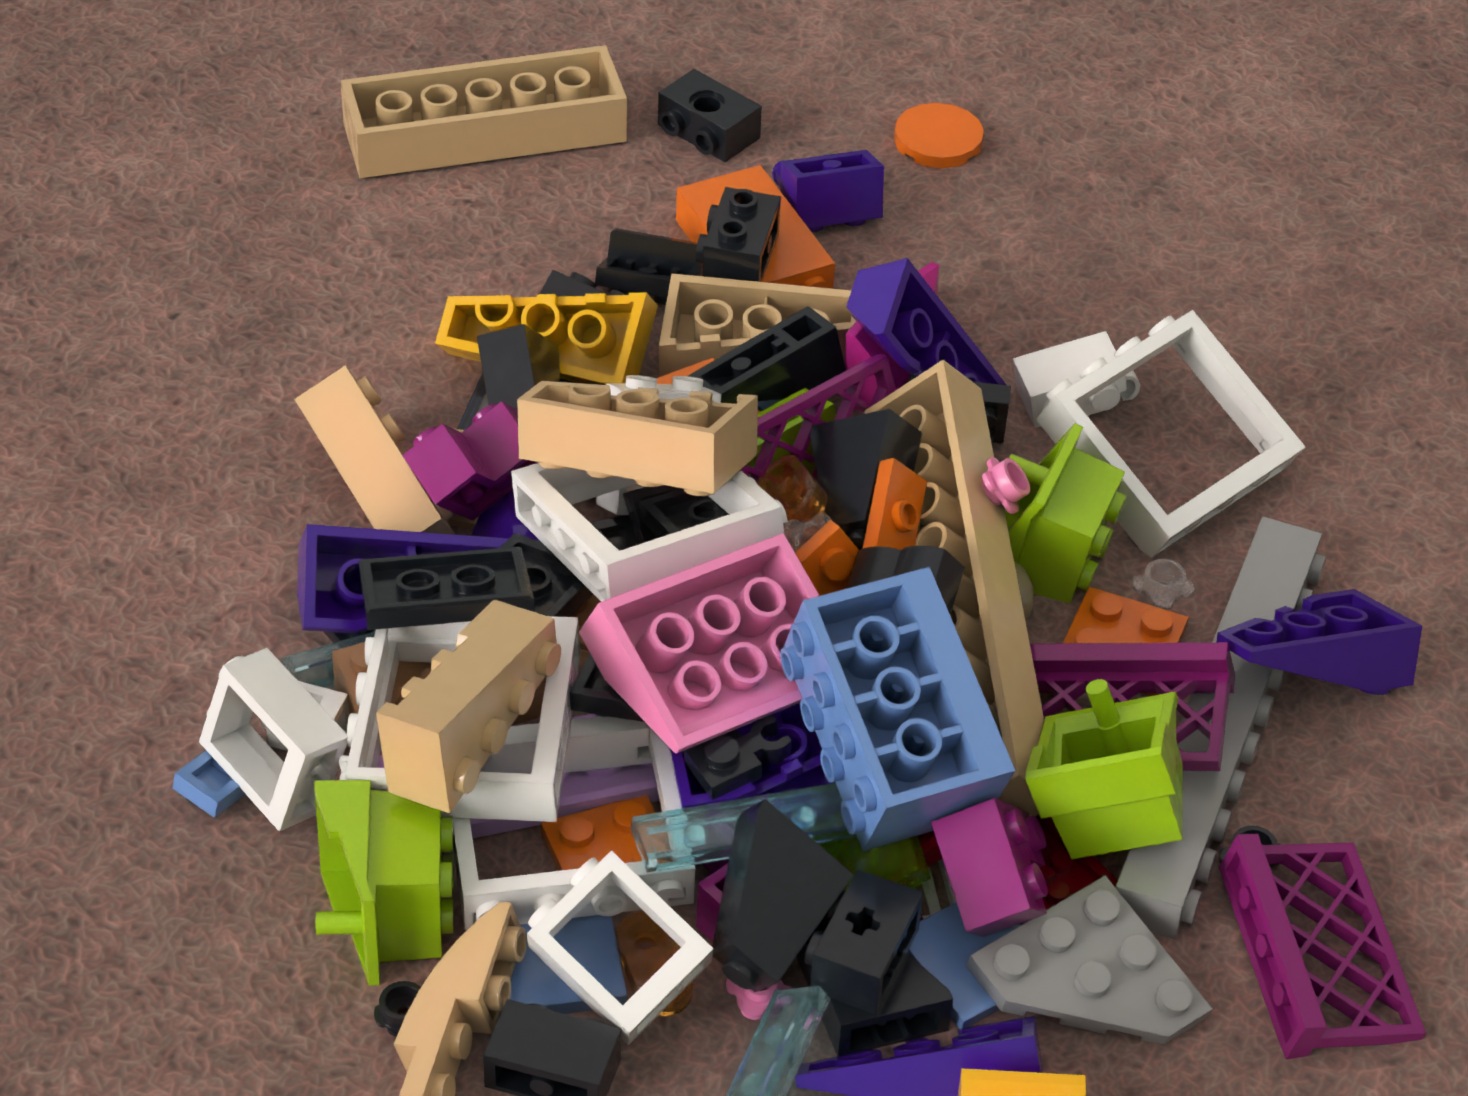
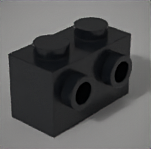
(740, 235)

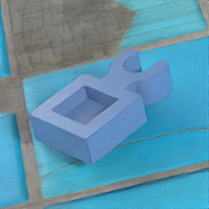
(207, 785)

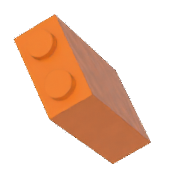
(797, 253)

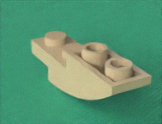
(458, 999)

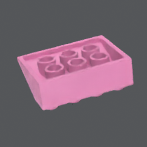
(704, 643)

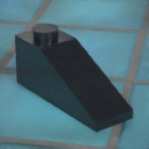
(778, 361)

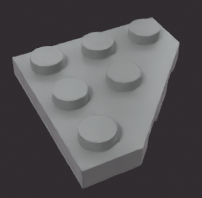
(1091, 969)

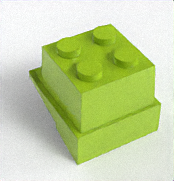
(1064, 517)
(1110, 773)
(384, 873)

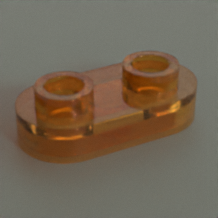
(794, 488)
(643, 964)

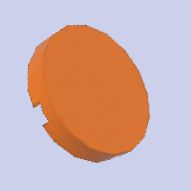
(938, 135)

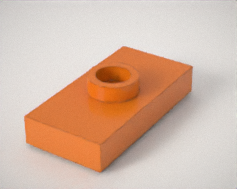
(895, 506)

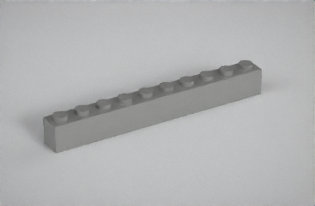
(1162, 877)

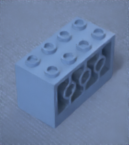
(894, 707)

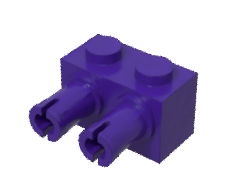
(833, 188)

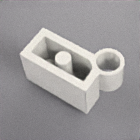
(1046, 368)

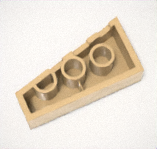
(718, 314)
(638, 435)
(370, 454)
(465, 705)

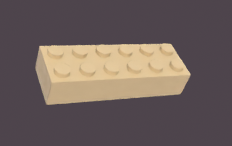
(483, 111)

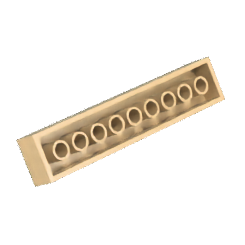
(975, 533)

